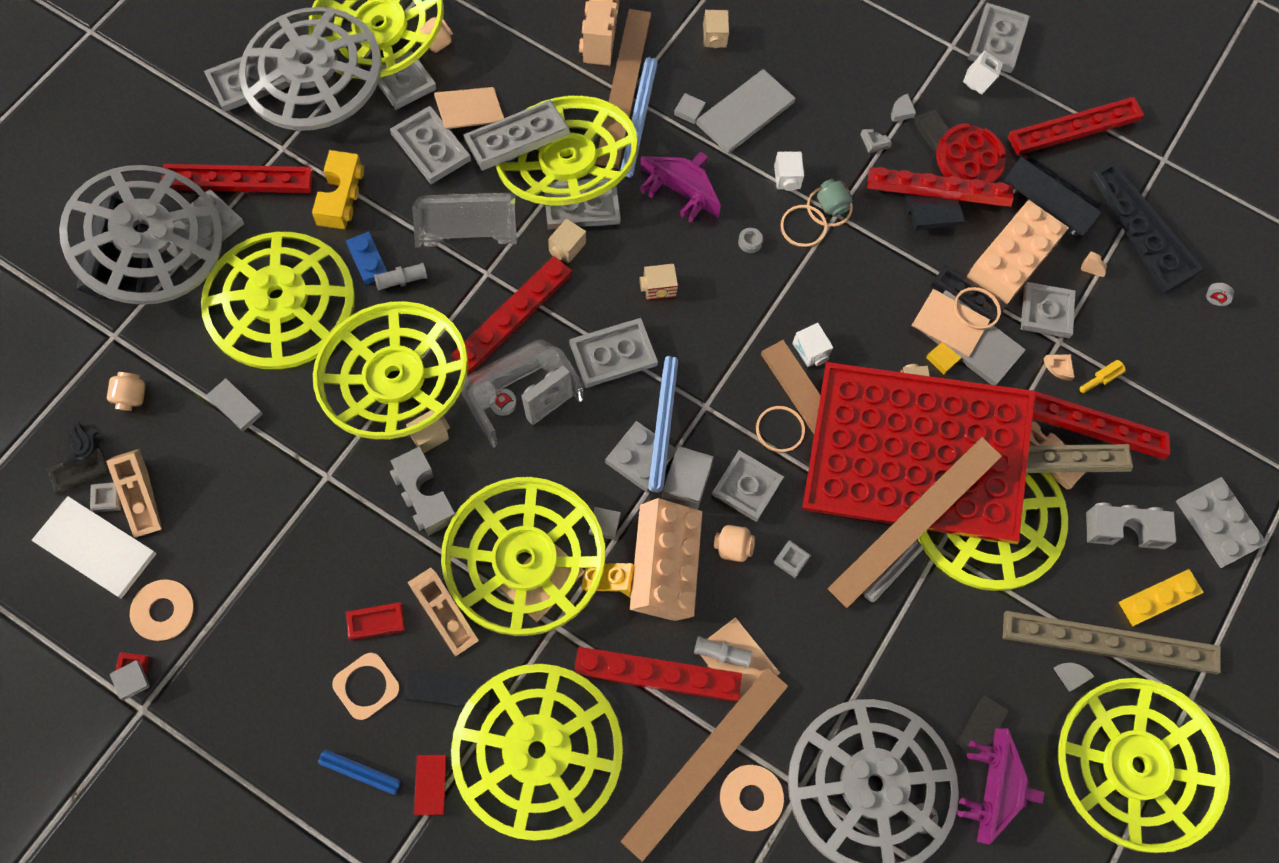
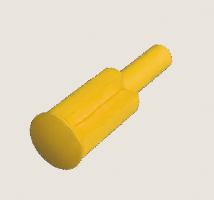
(1105, 375)

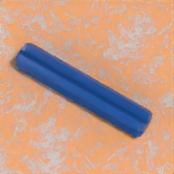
(359, 772)

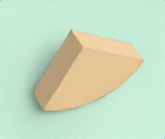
(1094, 265)
(1060, 366)

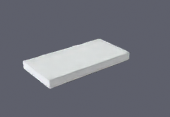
(94, 547)

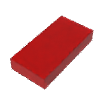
(375, 621)
(430, 785)

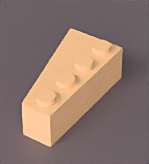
(599, 31)

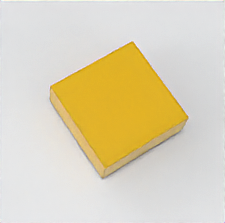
(943, 358)

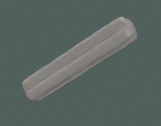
(876, 589)

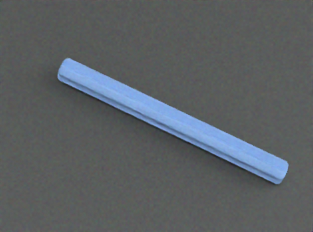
(641, 106)
(663, 425)

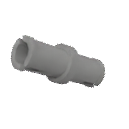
(400, 276)
(723, 652)

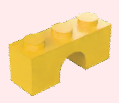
(336, 207)

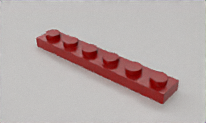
(1075, 126)
(244, 178)
(940, 186)
(514, 312)
(1101, 425)
(658, 674)

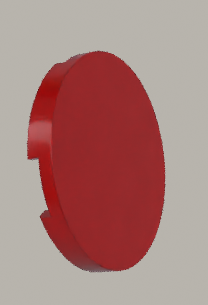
(971, 154)

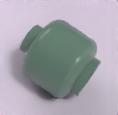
(834, 197)

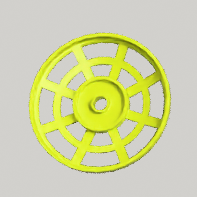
(389, 32)
(583, 156)
(276, 310)
(383, 362)
(520, 540)
(1007, 558)
(1158, 764)
(538, 771)

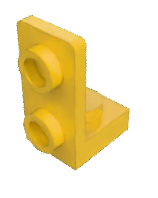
(614, 578)

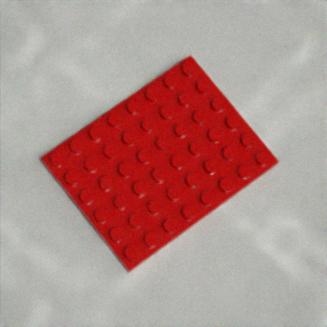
(897, 433)

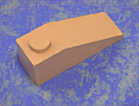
(135, 492)
(443, 611)

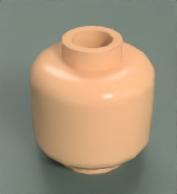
(443, 37)
(126, 391)
(734, 543)

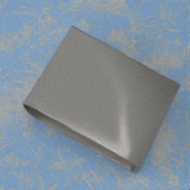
(687, 477)

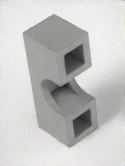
(412, 471)
(1152, 525)

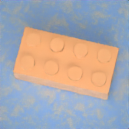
(1017, 252)
(666, 560)

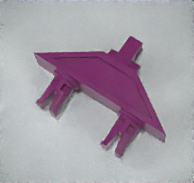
(685, 178)
(1005, 787)

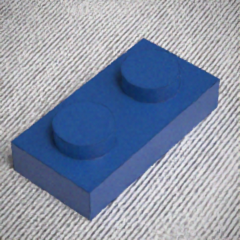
(366, 257)

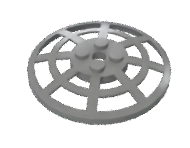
(311, 74)
(141, 245)
(855, 786)

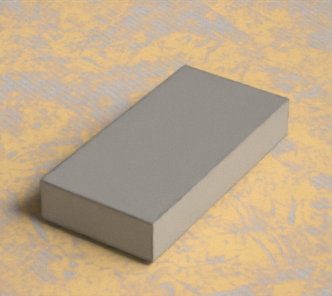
(234, 405)

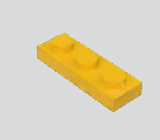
(1160, 597)

